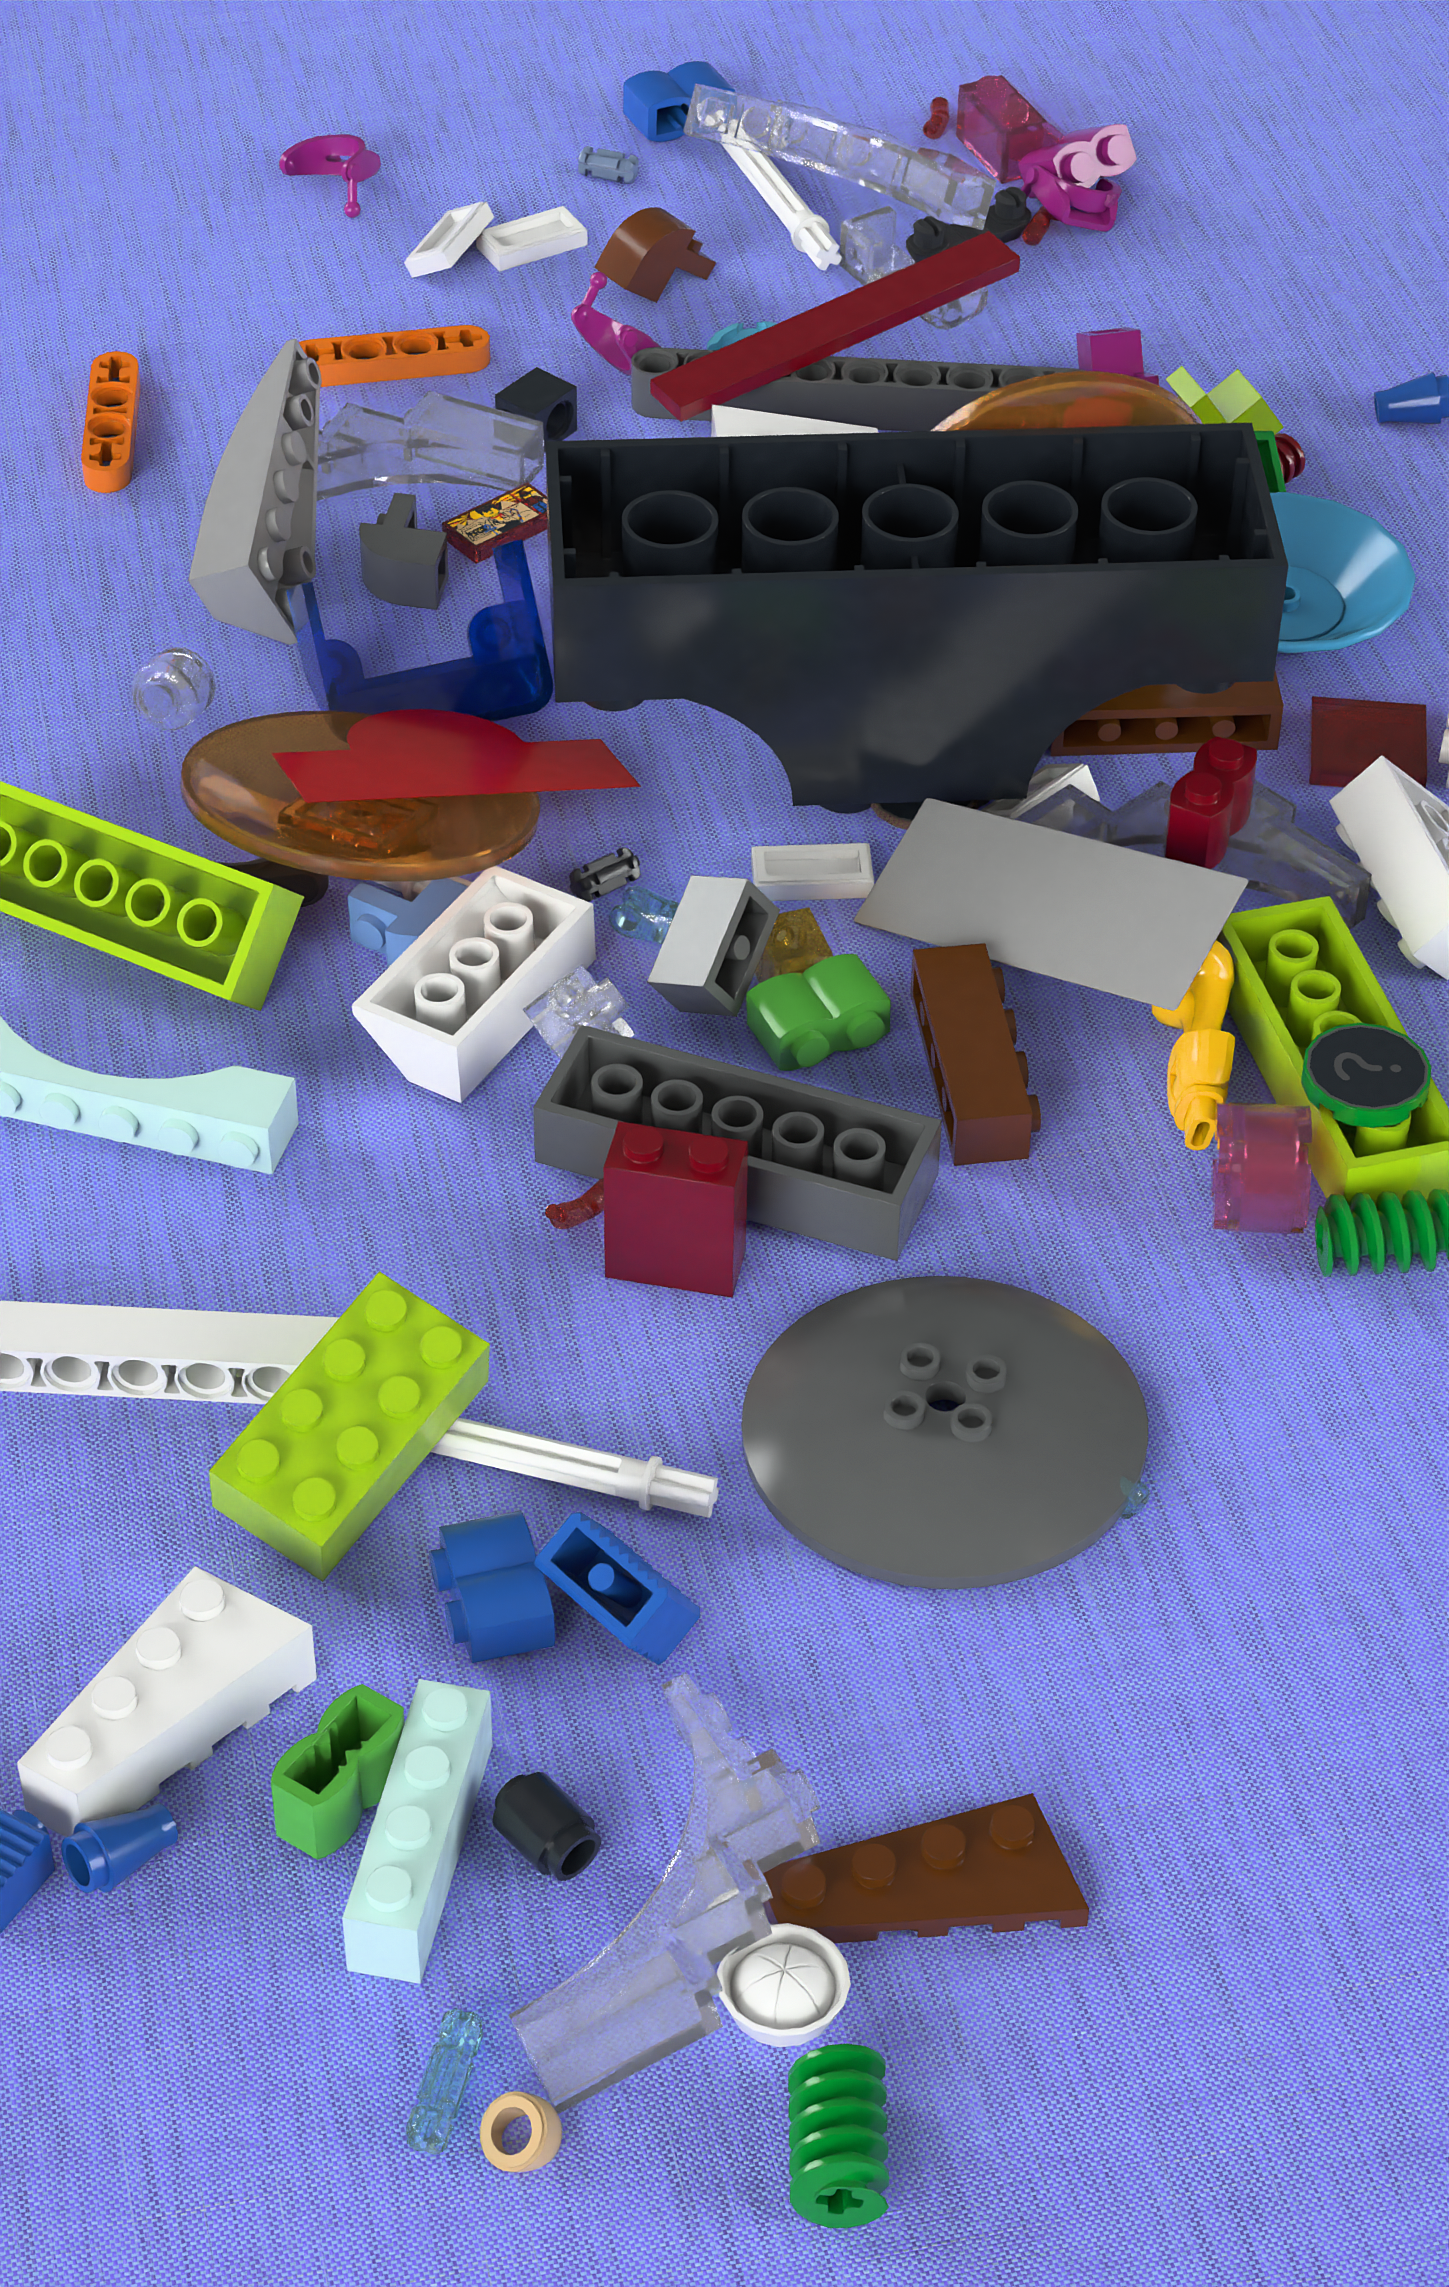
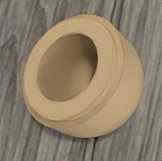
(544, 2138)

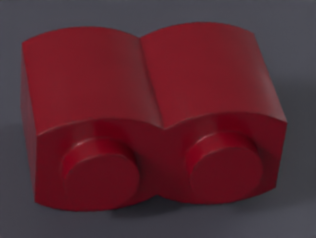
(1210, 802)

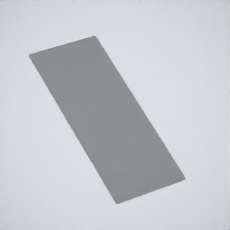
(1053, 902)

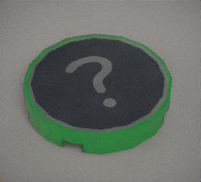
(1366, 1074)

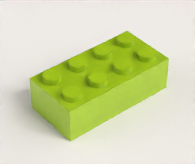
(349, 1425)

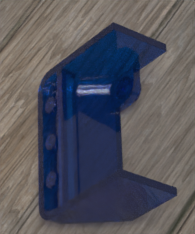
(498, 682)

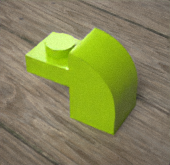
(1229, 402)

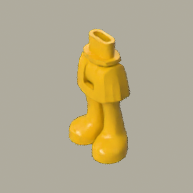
(1203, 1053)

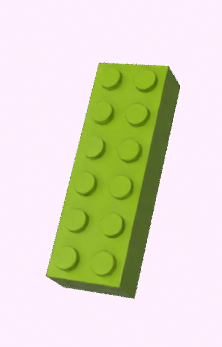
(141, 898)
(1294, 981)

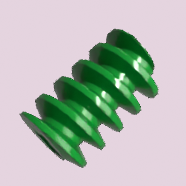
(1382, 1230)
(838, 2136)

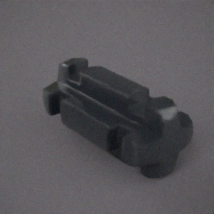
(605, 874)

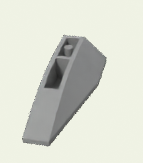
(263, 504)

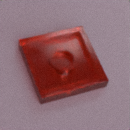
(1355, 733)

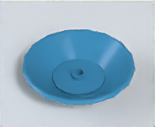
(1342, 577)

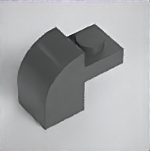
(402, 561)

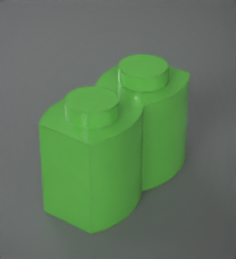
(818, 1012)
(336, 1772)

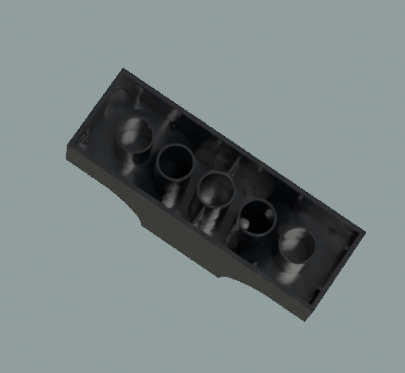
(911, 598)

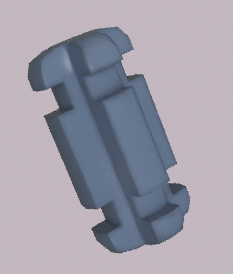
(608, 165)

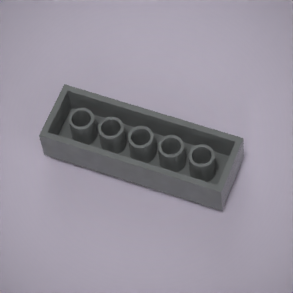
(814, 1155)

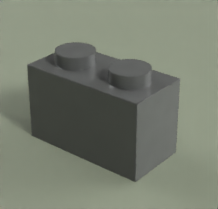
(713, 945)

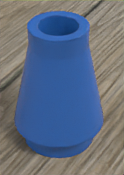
(1414, 401)
(116, 1846)

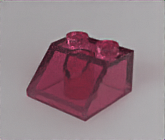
(1002, 125)

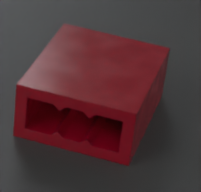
(675, 1209)

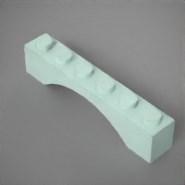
(215, 1116)

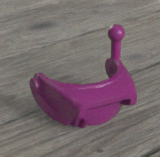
(322, 157)
(1059, 195)
(606, 336)

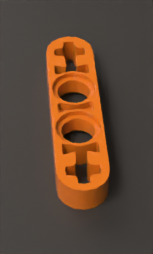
(444, 352)
(107, 421)

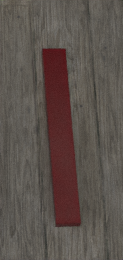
(834, 326)

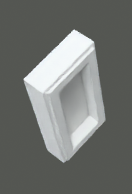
(531, 238)
(449, 239)
(813, 871)

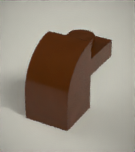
(649, 249)

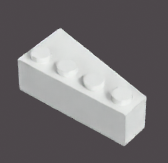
(164, 1699)

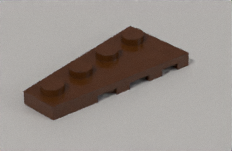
(950, 1872)

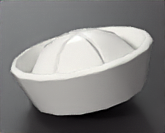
(785, 1985)

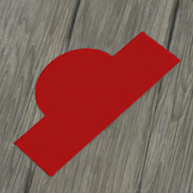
(447, 755)

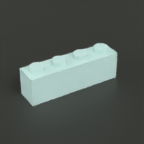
(418, 1832)

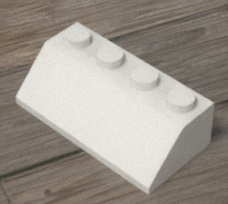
(1405, 846)
(462, 985)

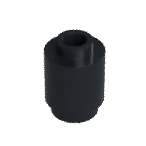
(546, 1825)

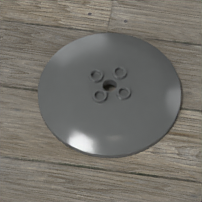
(932, 1496)

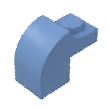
(392, 923)

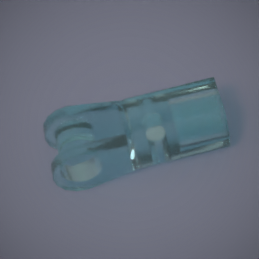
(643, 915)

